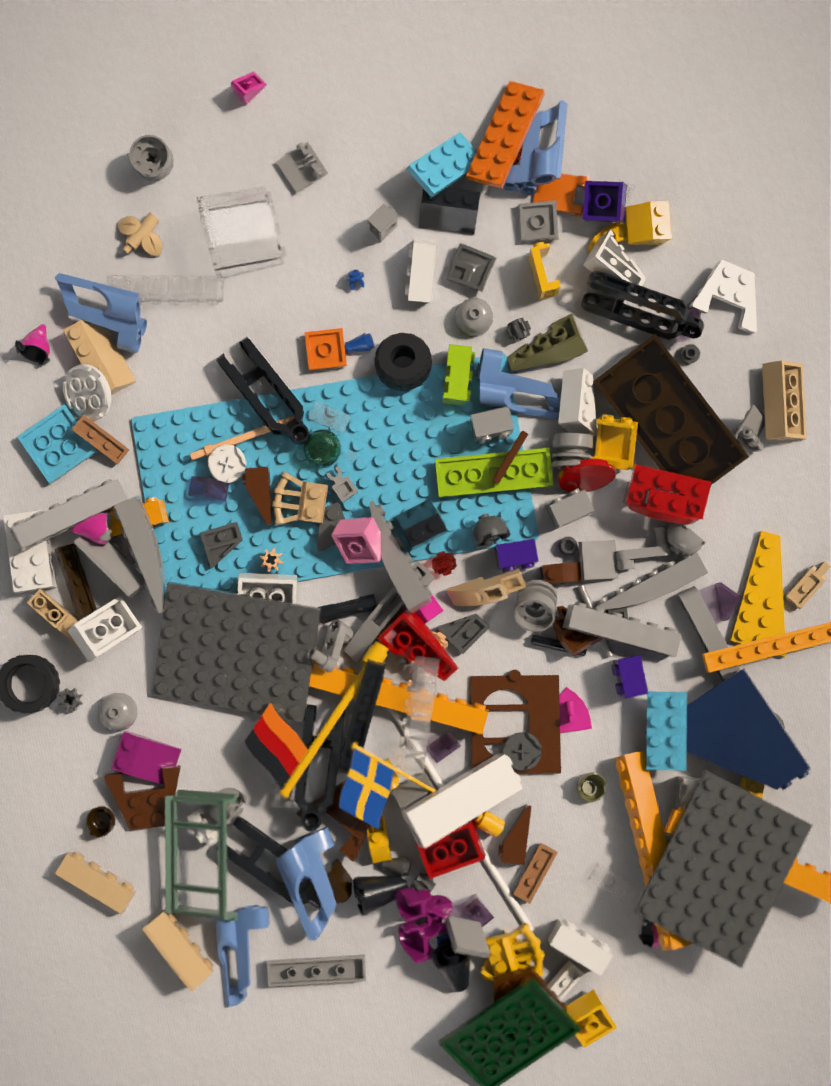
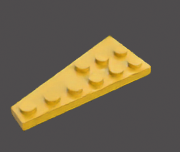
(762, 608)

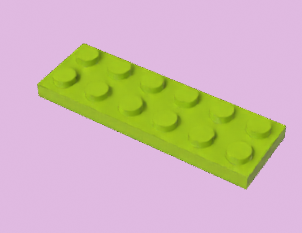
(475, 473)

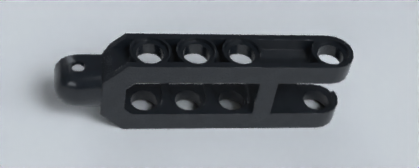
(614, 309)
(296, 429)
(313, 812)
(276, 849)

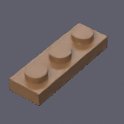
(100, 439)
(535, 873)

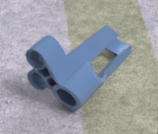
(539, 165)
(120, 315)
(498, 387)
(303, 863)
(236, 936)

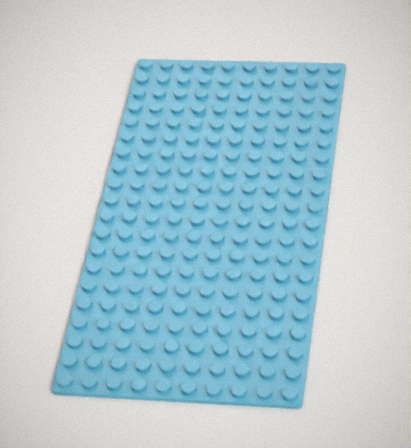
(396, 452)

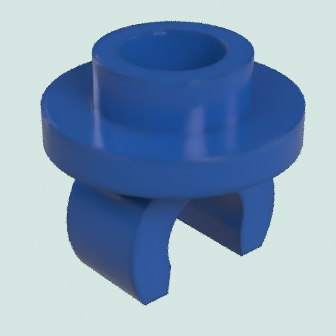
(354, 276)

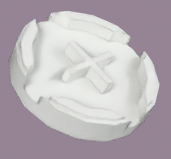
(226, 463)

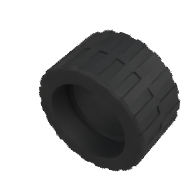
(51, 683)

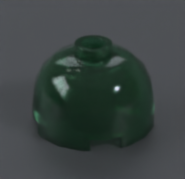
(330, 450)

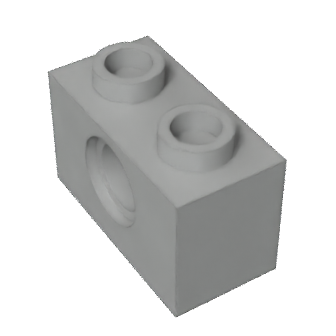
(382, 222)

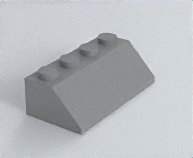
(114, 564)

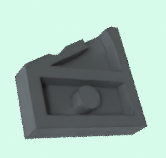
(332, 516)
(220, 541)

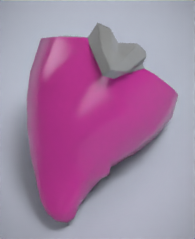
(95, 528)

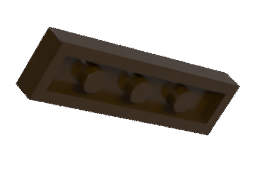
(75, 580)

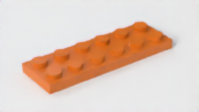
(505, 134)

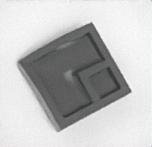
(471, 267)

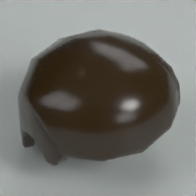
(100, 821)

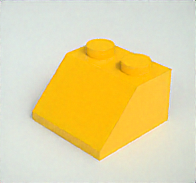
(648, 223)
(592, 1017)

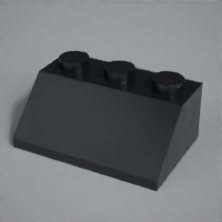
(450, 210)

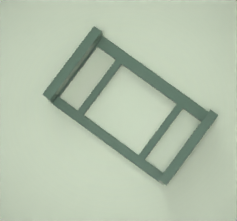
(171, 825)

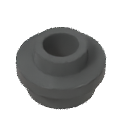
(684, 353)
(574, 546)

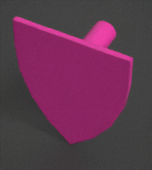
(573, 712)

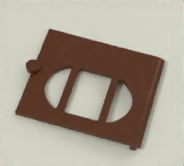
(544, 715)

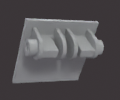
(302, 167)
(749, 430)

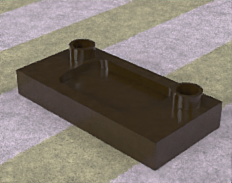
(671, 414)

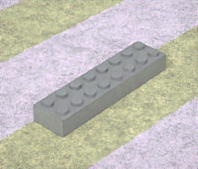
(316, 970)

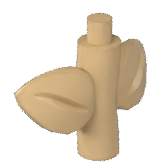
(141, 234)

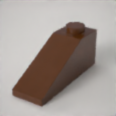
(258, 485)
(561, 573)
(515, 842)

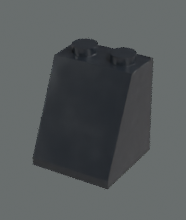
(421, 524)

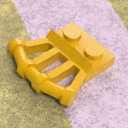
(503, 954)

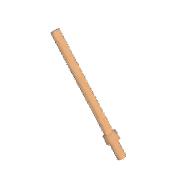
(237, 439)

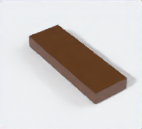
(510, 457)

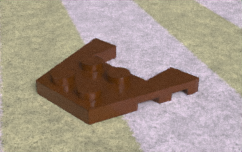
(147, 806)
(350, 822)
(507, 982)

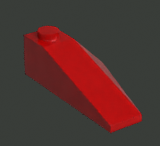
(413, 638)

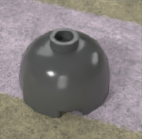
(489, 530)

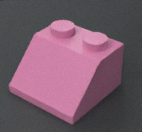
(358, 540)

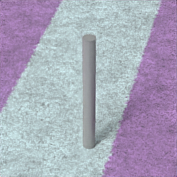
(586, 599)

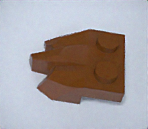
(571, 640)

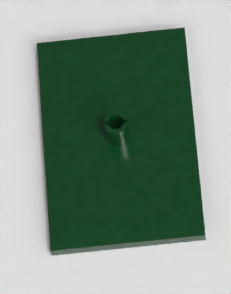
(510, 1034)

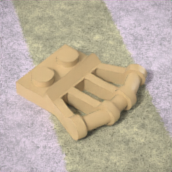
(311, 502)

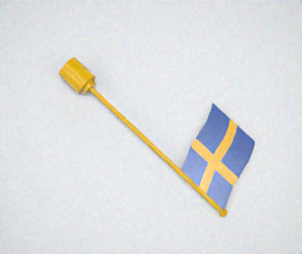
(370, 784)

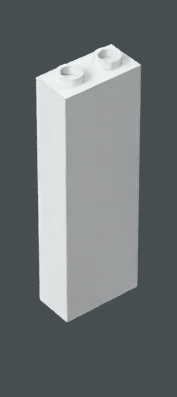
(462, 800)

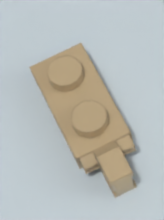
(807, 585)

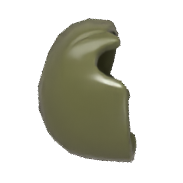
(591, 787)

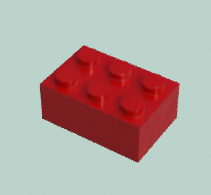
(453, 851)

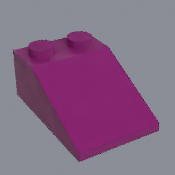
(144, 757)

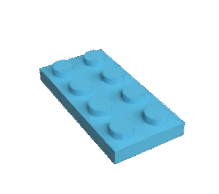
(443, 164)
(666, 731)

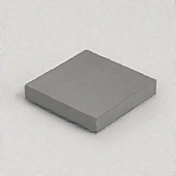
(538, 221)
(598, 560)
(467, 937)

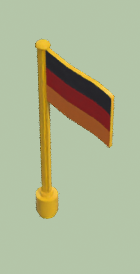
(282, 749)

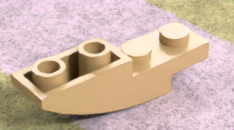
(486, 591)
(53, 612)

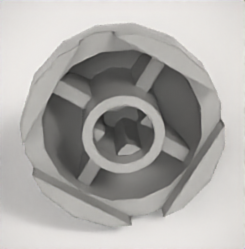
(474, 317)
(683, 539)
(117, 712)
(232, 809)

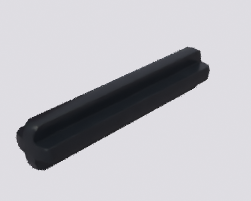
(551, 644)

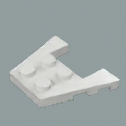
(731, 286)

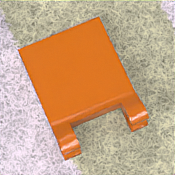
(562, 192)

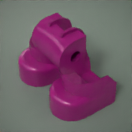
(418, 904)

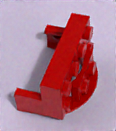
(663, 504)

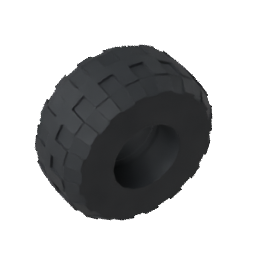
(403, 345)

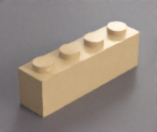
(96, 882)

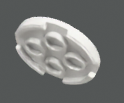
(87, 392)

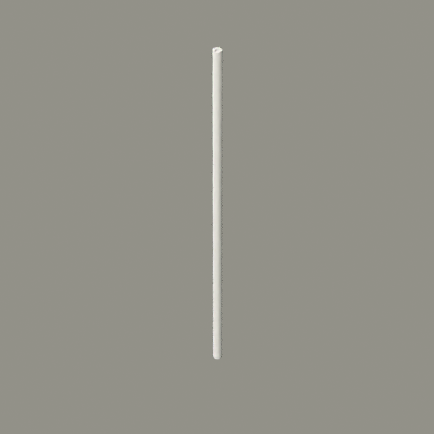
(487, 861)

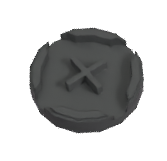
(523, 750)

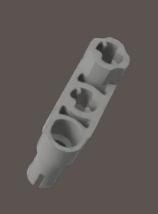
(626, 558)
(336, 635)

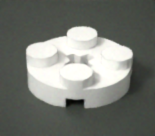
(203, 835)

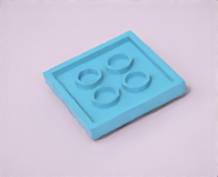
(55, 445)

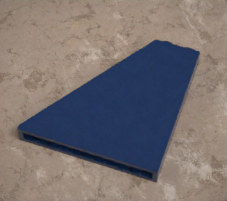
(742, 733)

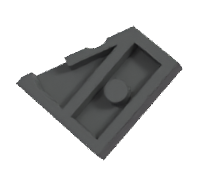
(464, 631)

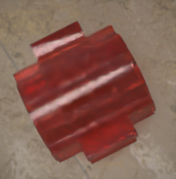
(444, 563)

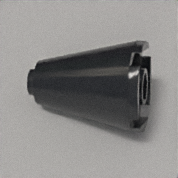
(376, 891)
(452, 965)

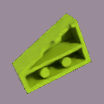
(458, 375)

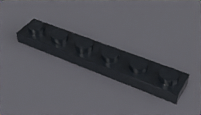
(363, 710)

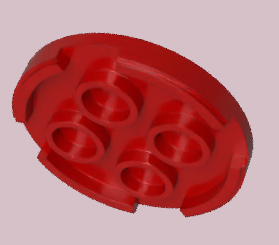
(587, 476)

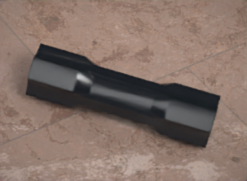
(347, 608)

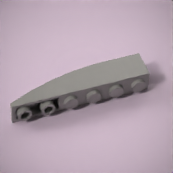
(144, 547)
(399, 564)
(658, 583)
(381, 618)

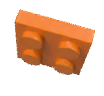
(325, 349)

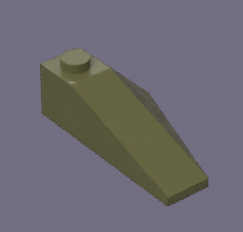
(556, 345)

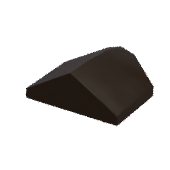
(339, 880)

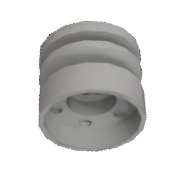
(141, 154)
(572, 449)
(536, 606)

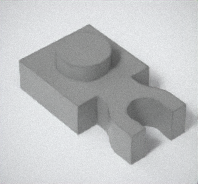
(343, 486)

